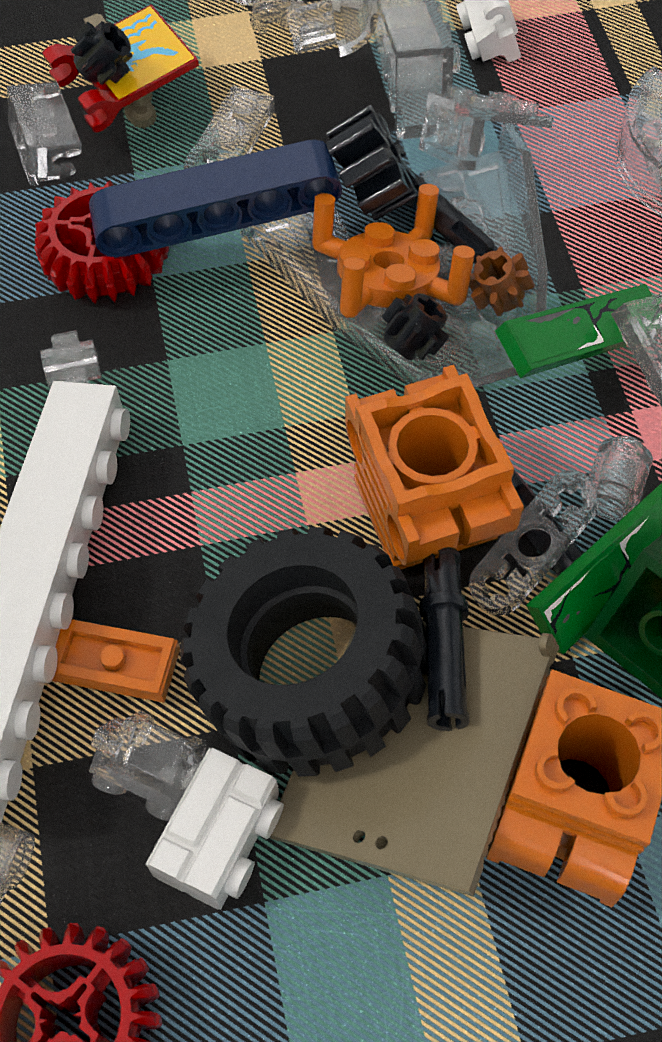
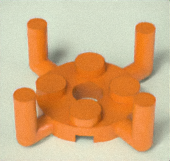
(409, 258)

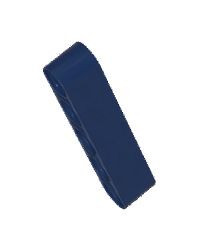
(212, 198)

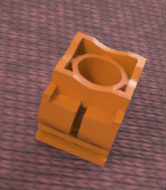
(431, 468)
(555, 818)

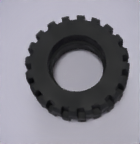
(267, 595)

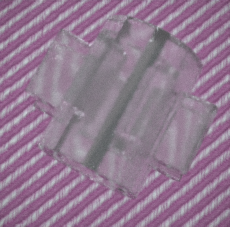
(70, 359)

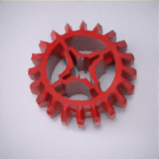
(75, 264)
(23, 986)

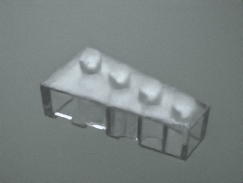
(414, 58)

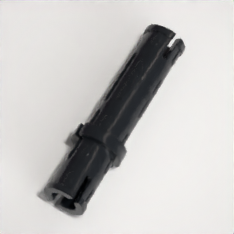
(444, 613)

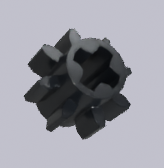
(102, 52)
(415, 326)

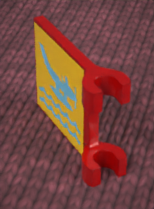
(156, 60)

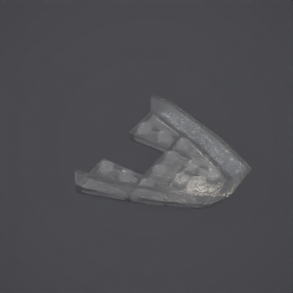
(498, 200)

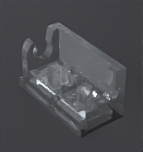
(42, 130)

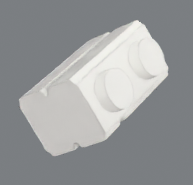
(216, 828)

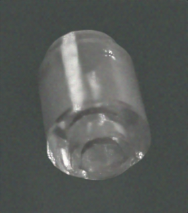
(620, 475)

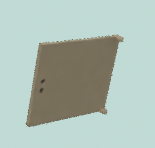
(430, 792)

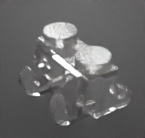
(145, 761)

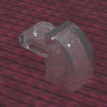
(332, 22)

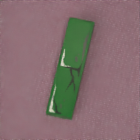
(565, 332)
(582, 590)

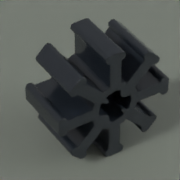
(372, 163)

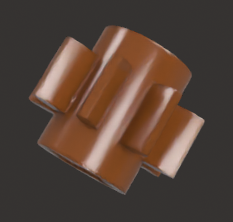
(500, 281)

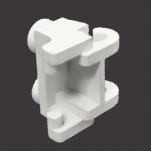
(491, 27)

